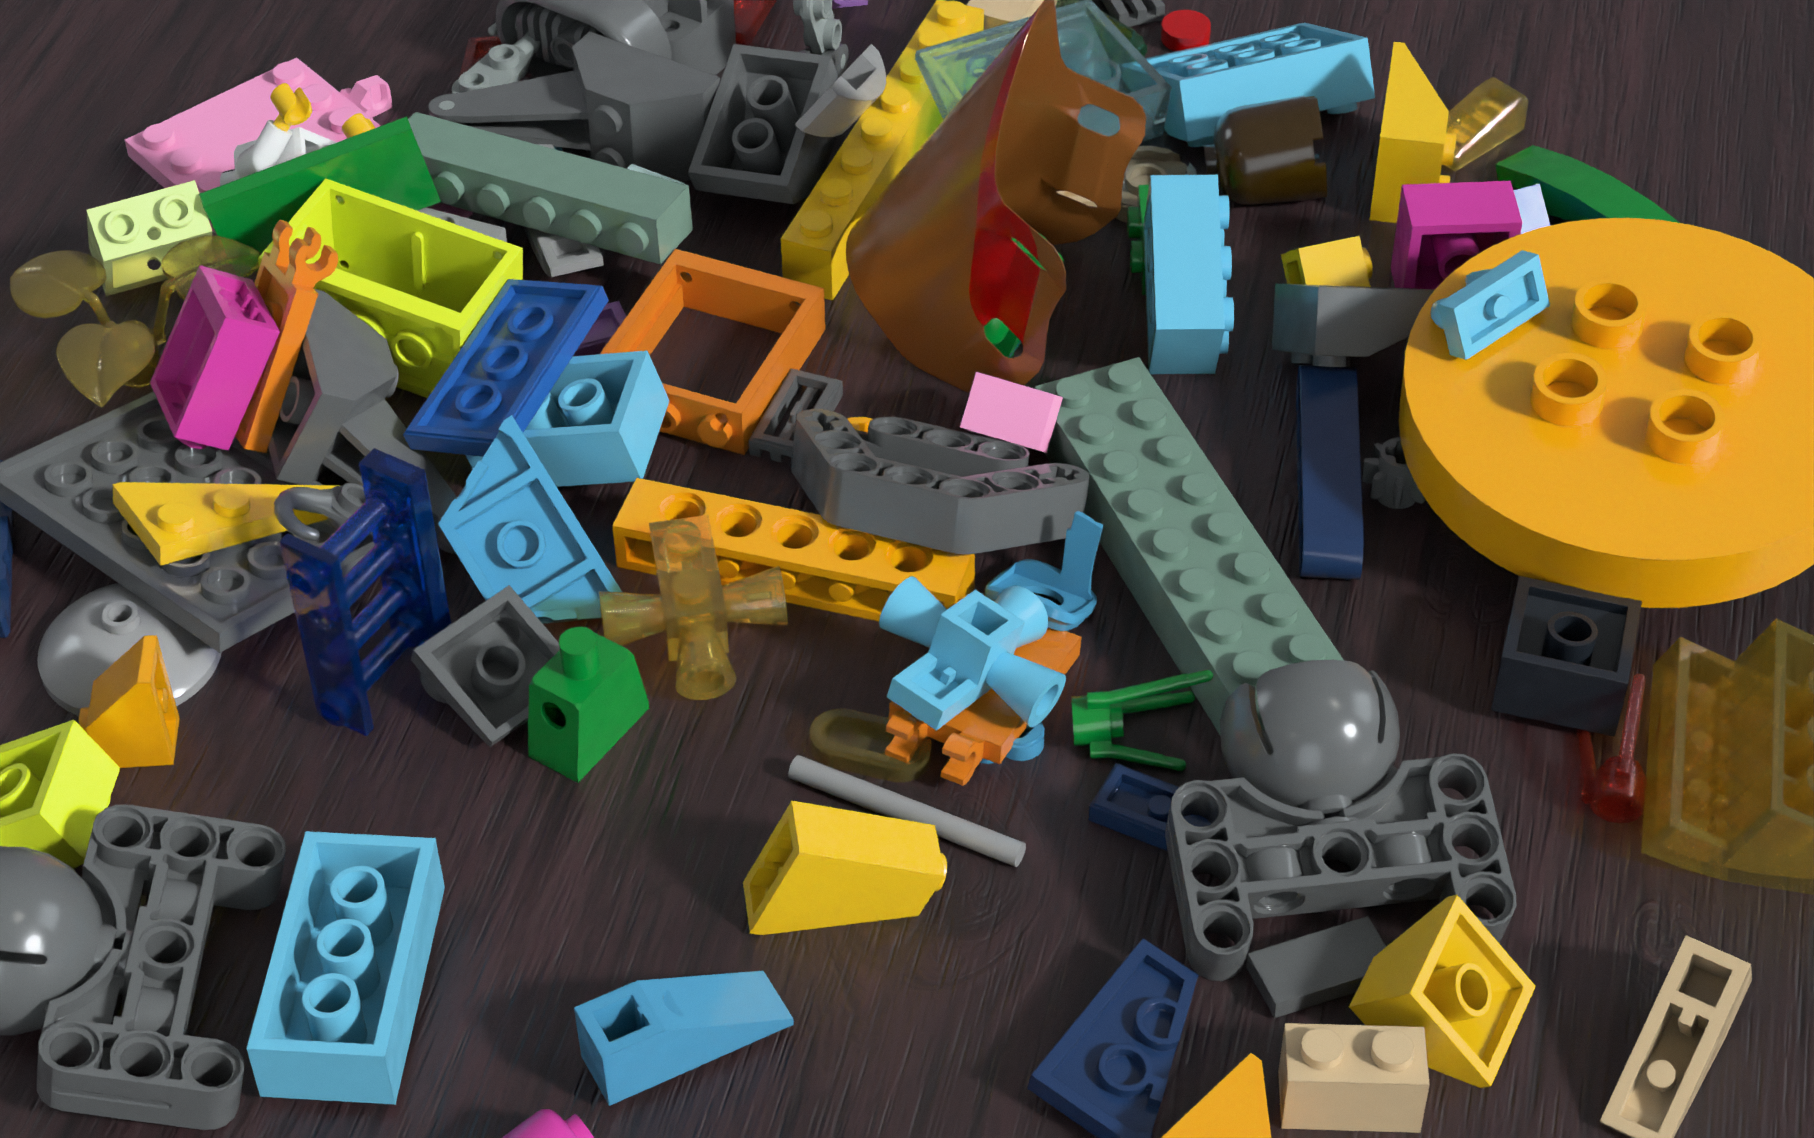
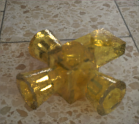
(693, 606)

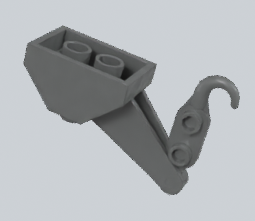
(337, 417)

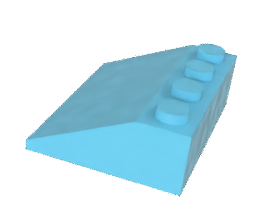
(1263, 69)

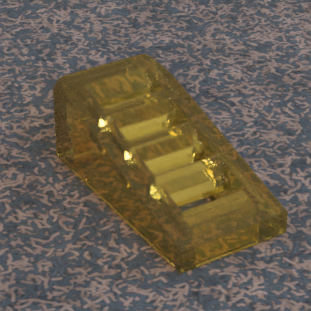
(1491, 114)

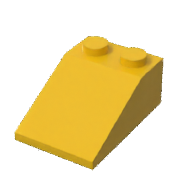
(1411, 136)

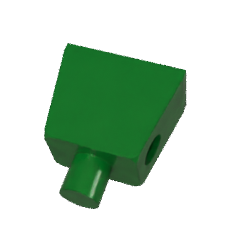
(583, 702)

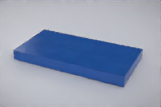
(506, 365)

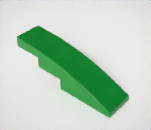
(1576, 189)

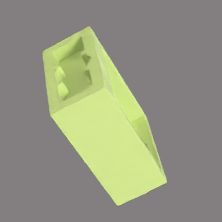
(143, 229)

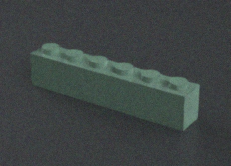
(554, 190)

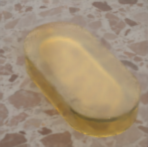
(858, 743)

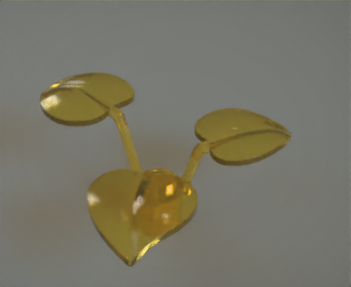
(111, 354)

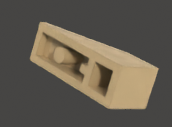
(1678, 1041)

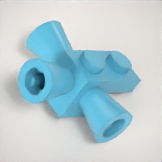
(970, 653)

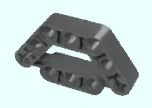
(932, 484)

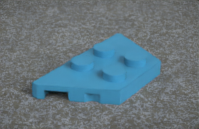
(522, 534)

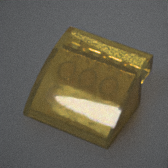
(1734, 761)

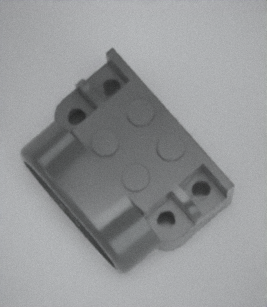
(680, 30)

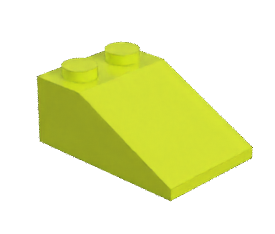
(54, 791)

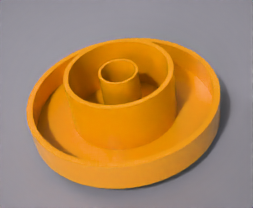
(1634, 427)

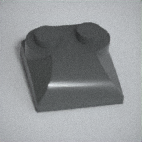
(487, 664)

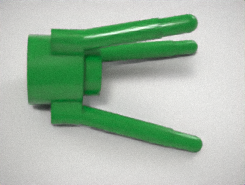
(1100, 716)

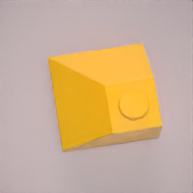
(1455, 985)

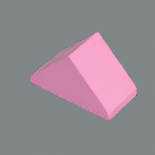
(1011, 412)

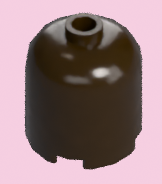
(1268, 152)

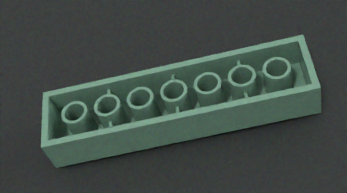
(1180, 535)

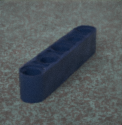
(1329, 473)

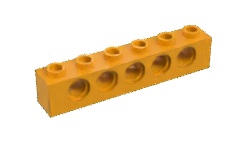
(818, 561)

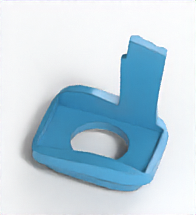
(1069, 586)

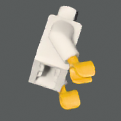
(278, 143)

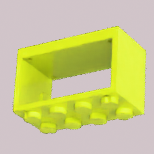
(407, 275)

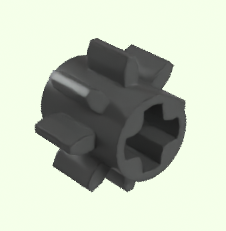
(1391, 476)

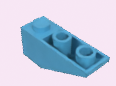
(672, 1026)

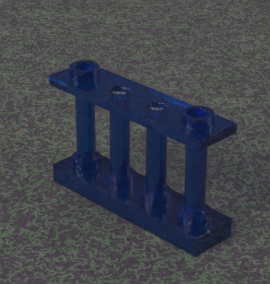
(411, 596)

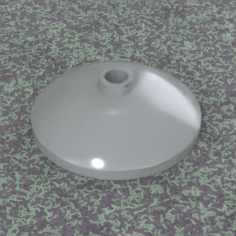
(100, 630)

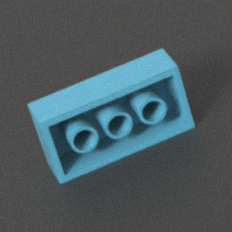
(347, 968)

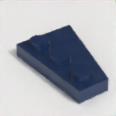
(1121, 1048)

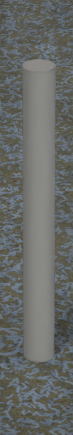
(901, 807)

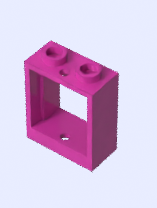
(214, 358)

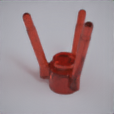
(1620, 784)

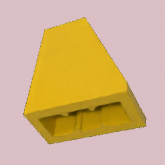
(841, 870)

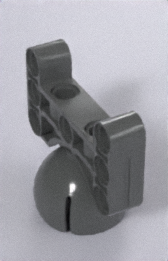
(1323, 791)
(78, 946)

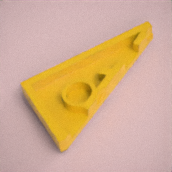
(201, 517)

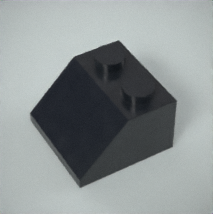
(1567, 656)

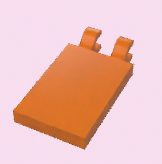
(290, 296)
(987, 725)

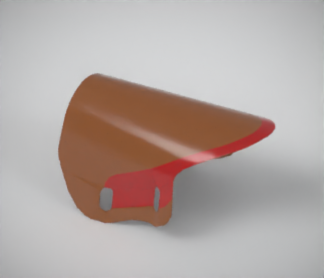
(938, 241)

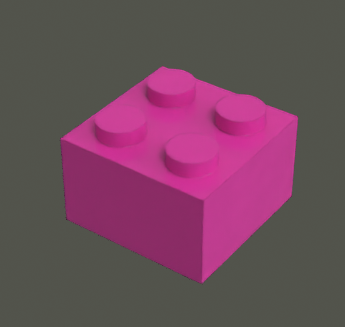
(1447, 226)

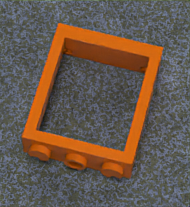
(738, 296)

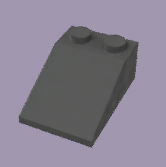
(1335, 322)

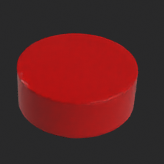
(1185, 30)

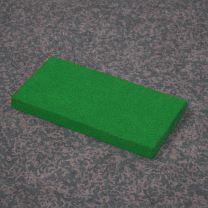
(376, 162)

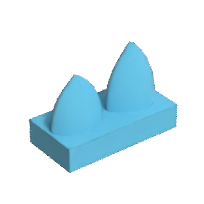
(1491, 304)

